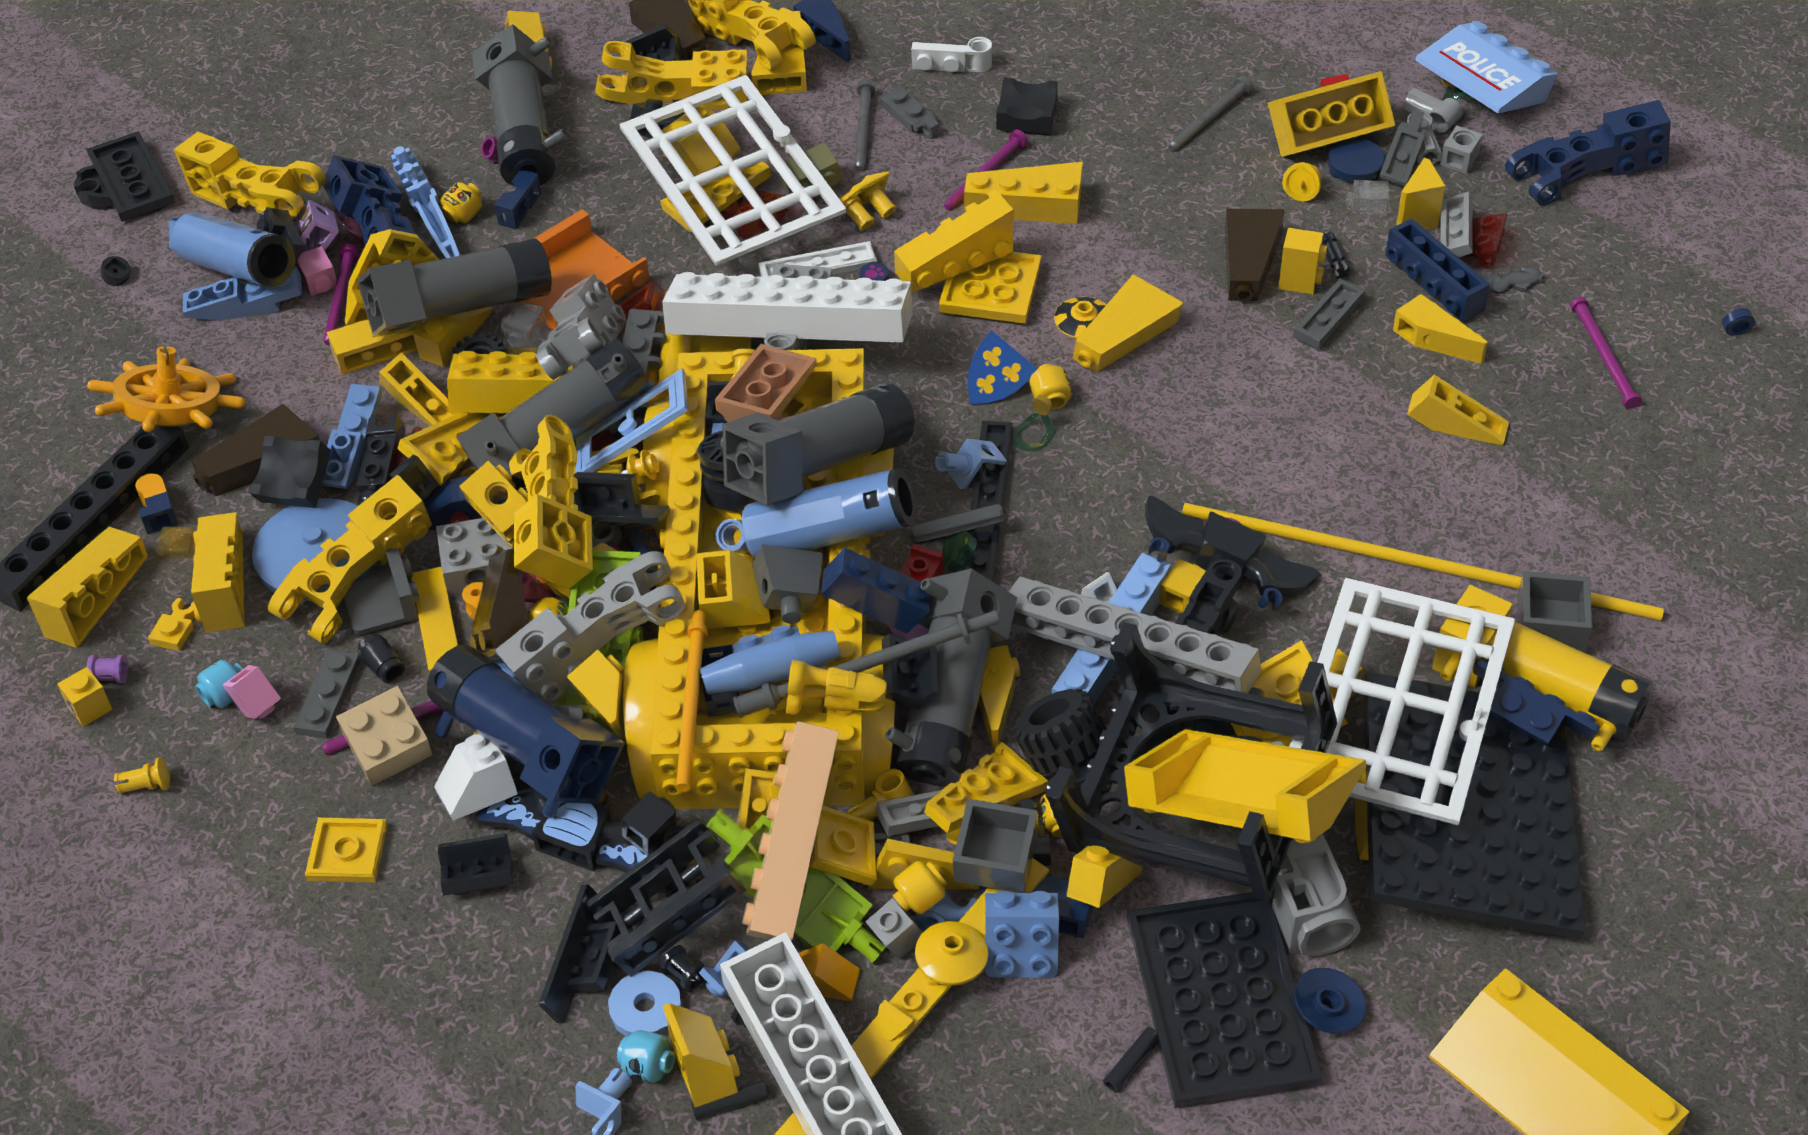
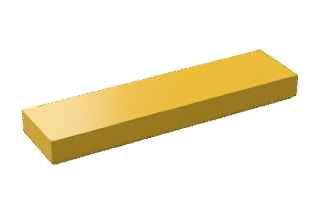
(434, 614)

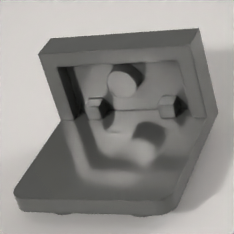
(383, 598)

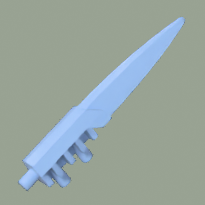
(423, 199)

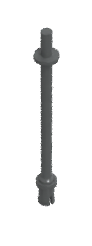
(771, 695)

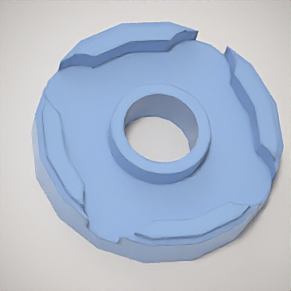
(638, 987)

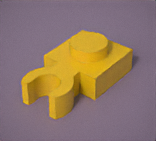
(173, 629)

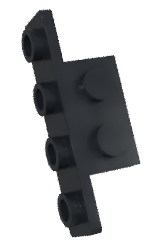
(615, 500)
(581, 959)

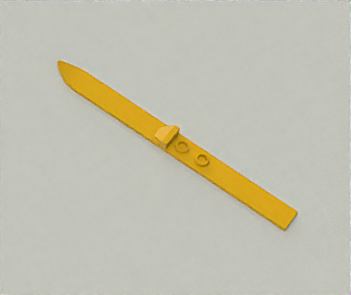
(910, 1004)

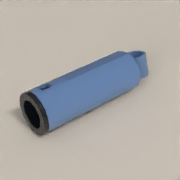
(232, 248)
(825, 515)

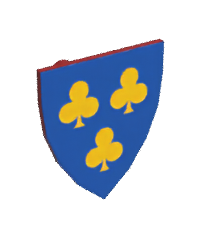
(996, 371)

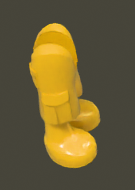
(838, 687)

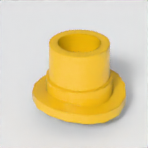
(1302, 181)

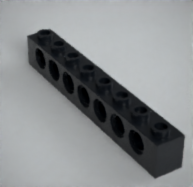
(87, 512)

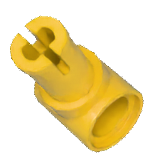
(888, 786)

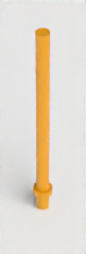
(697, 633)

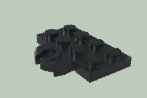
(123, 177)

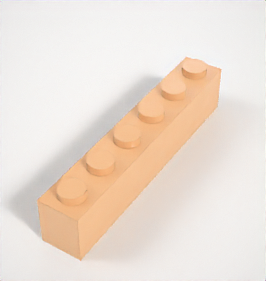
(792, 831)

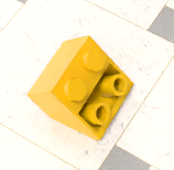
(728, 590)

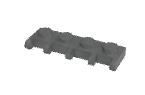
(640, 339)

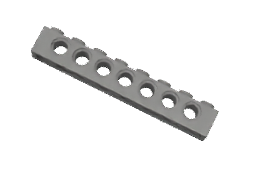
(1092, 624)

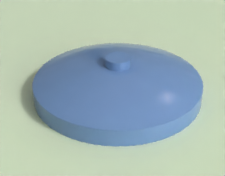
(297, 535)

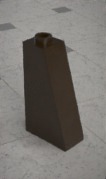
(675, 13)
(1250, 248)
(239, 457)

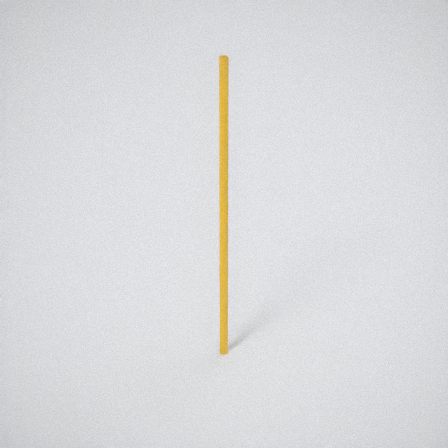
(1411, 559)

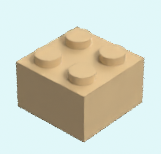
(384, 735)

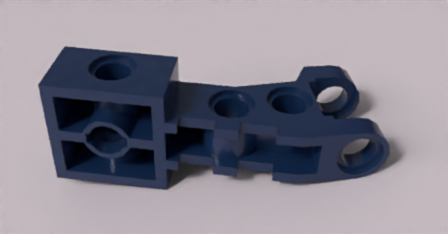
(1624, 143)
(366, 194)

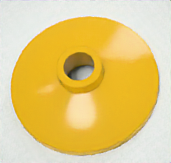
(948, 964)

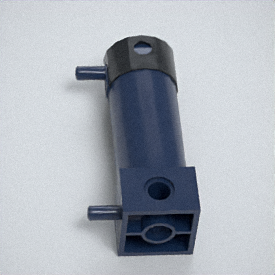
(561, 754)

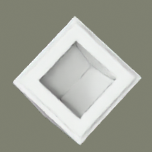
(1101, 588)

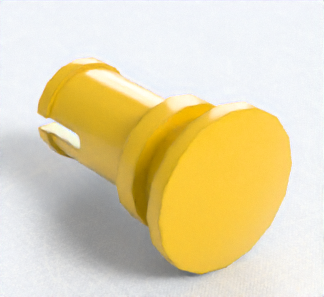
(147, 777)

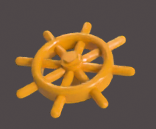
(166, 393)

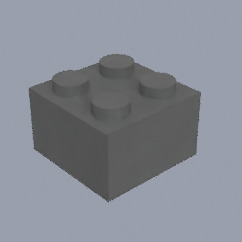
(1556, 607)
(995, 846)

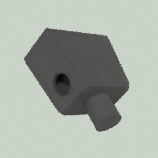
(787, 580)

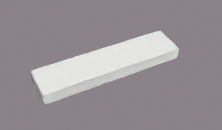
(840, 259)

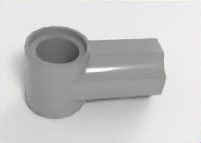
(1443, 113)
(1429, 147)

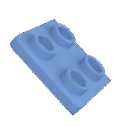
(1021, 934)

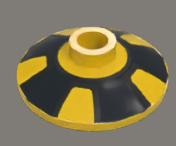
(1076, 314)

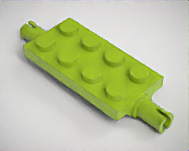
(829, 906)

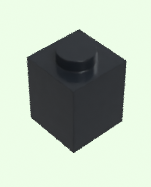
(648, 822)

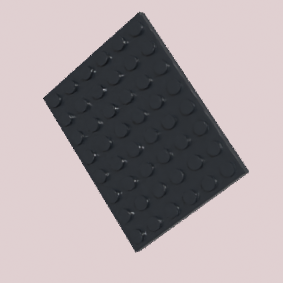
(1516, 835)

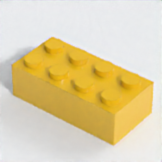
(1331, 113)
(494, 381)

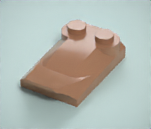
(764, 384)

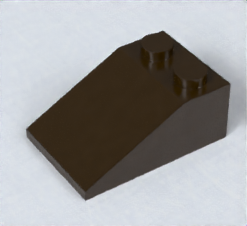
(500, 606)

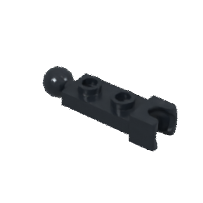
(379, 455)

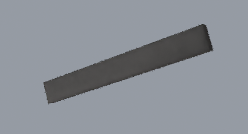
(987, 491)

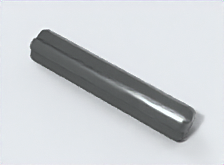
(957, 523)

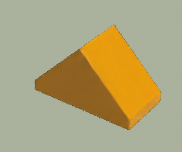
(831, 972)

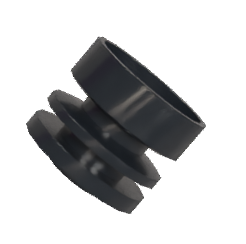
(712, 467)

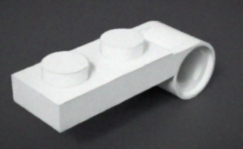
(953, 58)

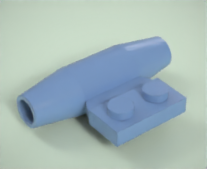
(768, 659)

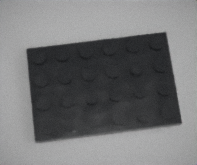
(1222, 999)

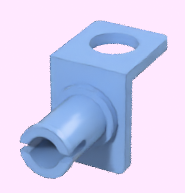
(968, 460)
(604, 1101)

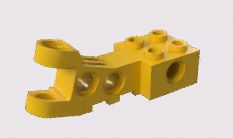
(756, 22)
(669, 80)
(223, 178)
(484, 491)
(380, 523)
(549, 530)

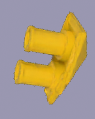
(871, 191)

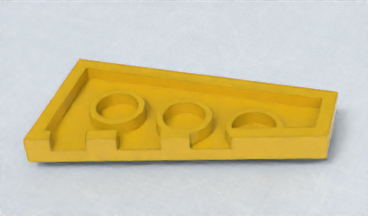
(721, 192)
(439, 446)
(996, 779)

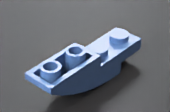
(234, 300)
(350, 439)

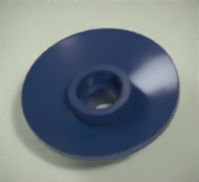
(1332, 989)

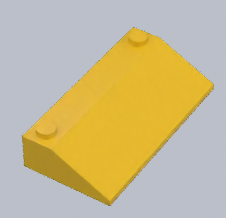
(1228, 776)
(1549, 1070)

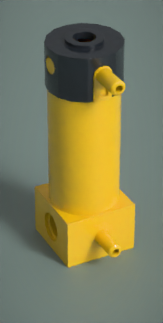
(1580, 680)

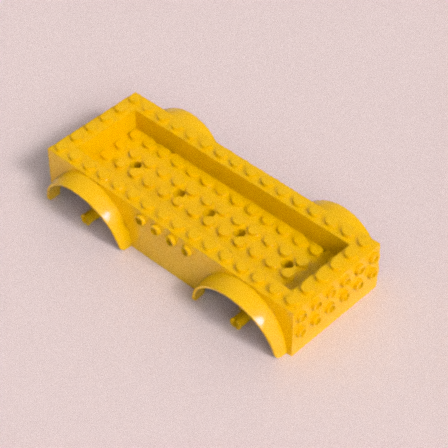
(658, 667)

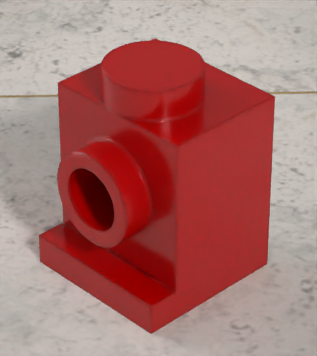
(923, 563)

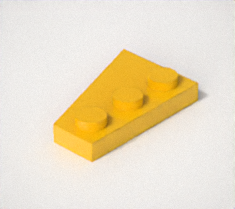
(899, 855)

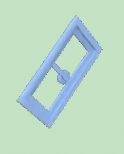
(678, 406)

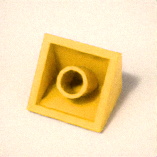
(1422, 197)

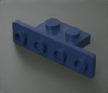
(1532, 711)

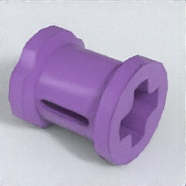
(109, 668)

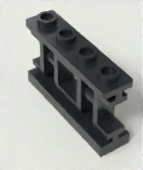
(678, 913)

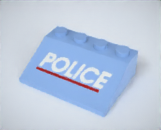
(1489, 68)

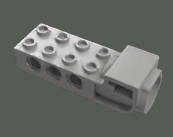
(1312, 900)

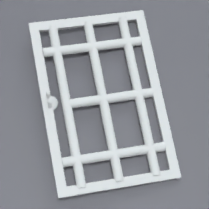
(733, 168)
(1470, 730)

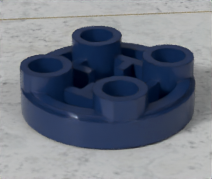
(1355, 160)

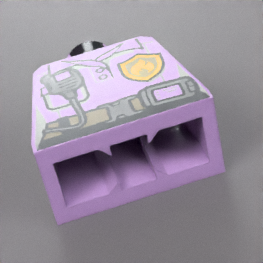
(316, 226)

